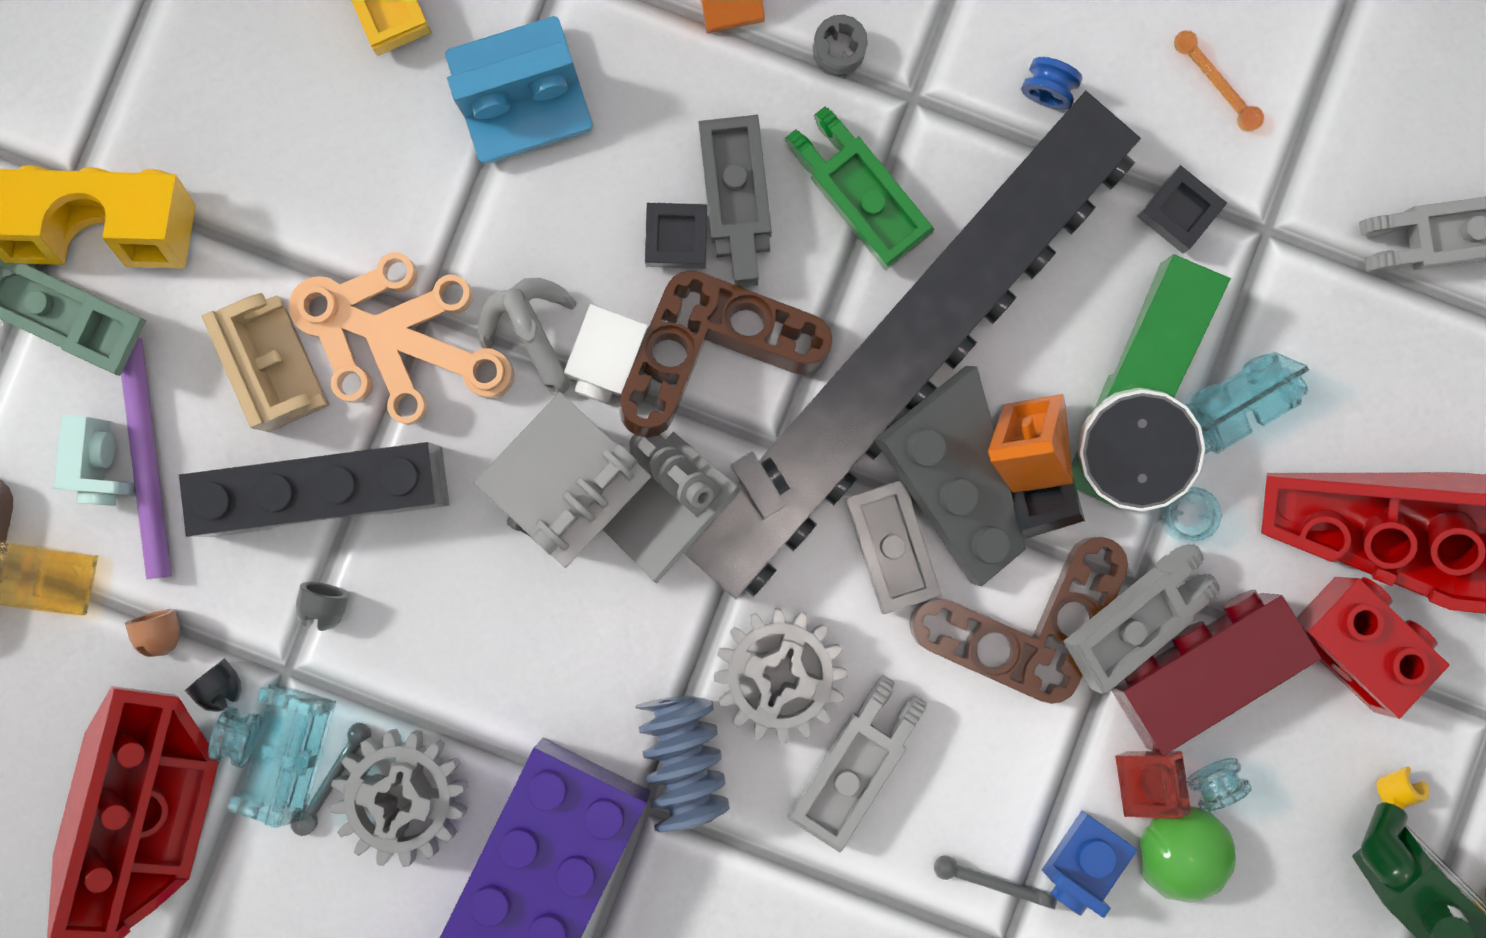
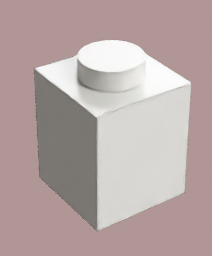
(604, 353)

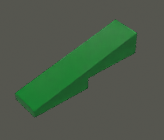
(1163, 336)

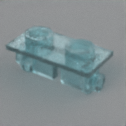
(1267, 386)

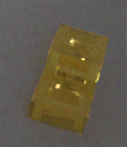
(46, 578)

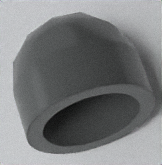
(322, 603)

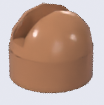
(154, 632)

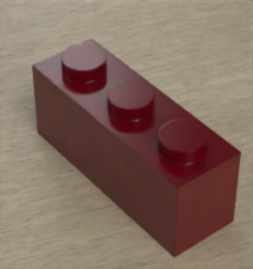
(1215, 670)

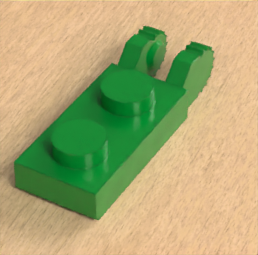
(862, 191)

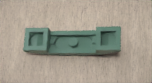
(68, 316)

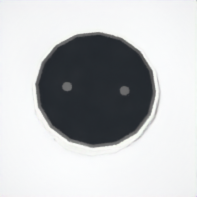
(1141, 449)

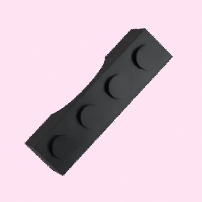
(313, 489)

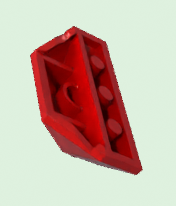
(129, 815)

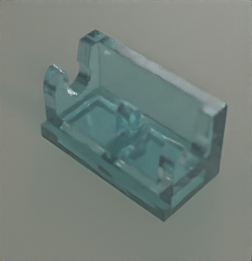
(284, 756)

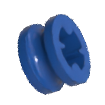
(1051, 83)

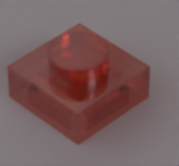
(1153, 784)

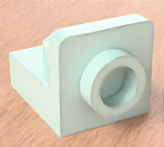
(82, 458)

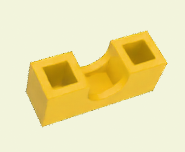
(143, 215)

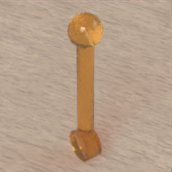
(1249, 117)

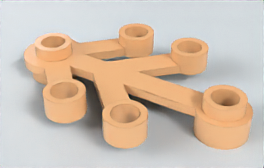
(390, 333)

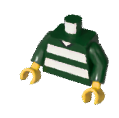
(1410, 874)

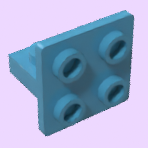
(518, 90)

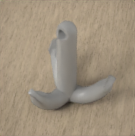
(527, 326)

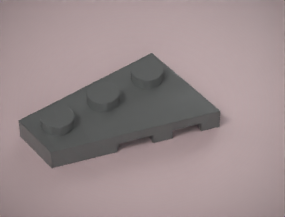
(947, 469)

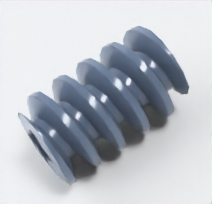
(684, 762)

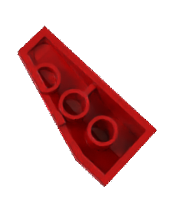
(1395, 525)

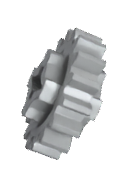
(806, 684)
(374, 794)

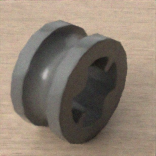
(858, 44)

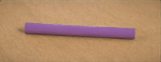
(145, 465)

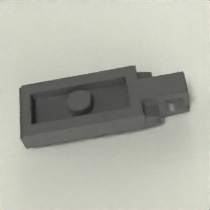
(736, 192)

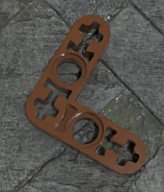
(712, 323)
(1025, 650)

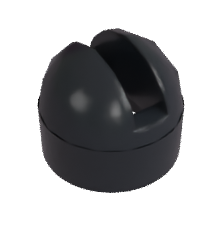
(215, 686)

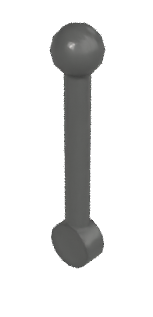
(356, 734)
(947, 868)

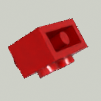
(1370, 646)

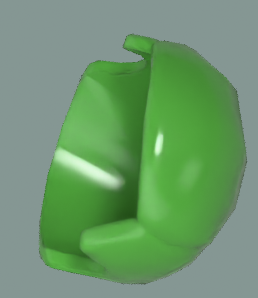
(1187, 856)

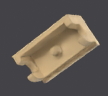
(265, 361)

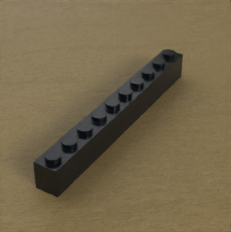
(918, 337)

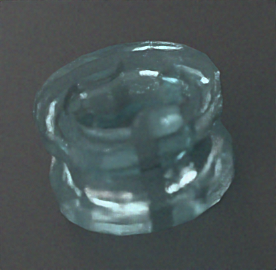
(1211, 516)
(234, 737)
(1219, 784)

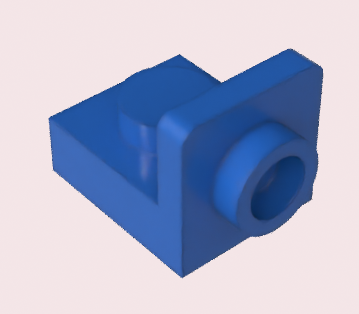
(1087, 865)

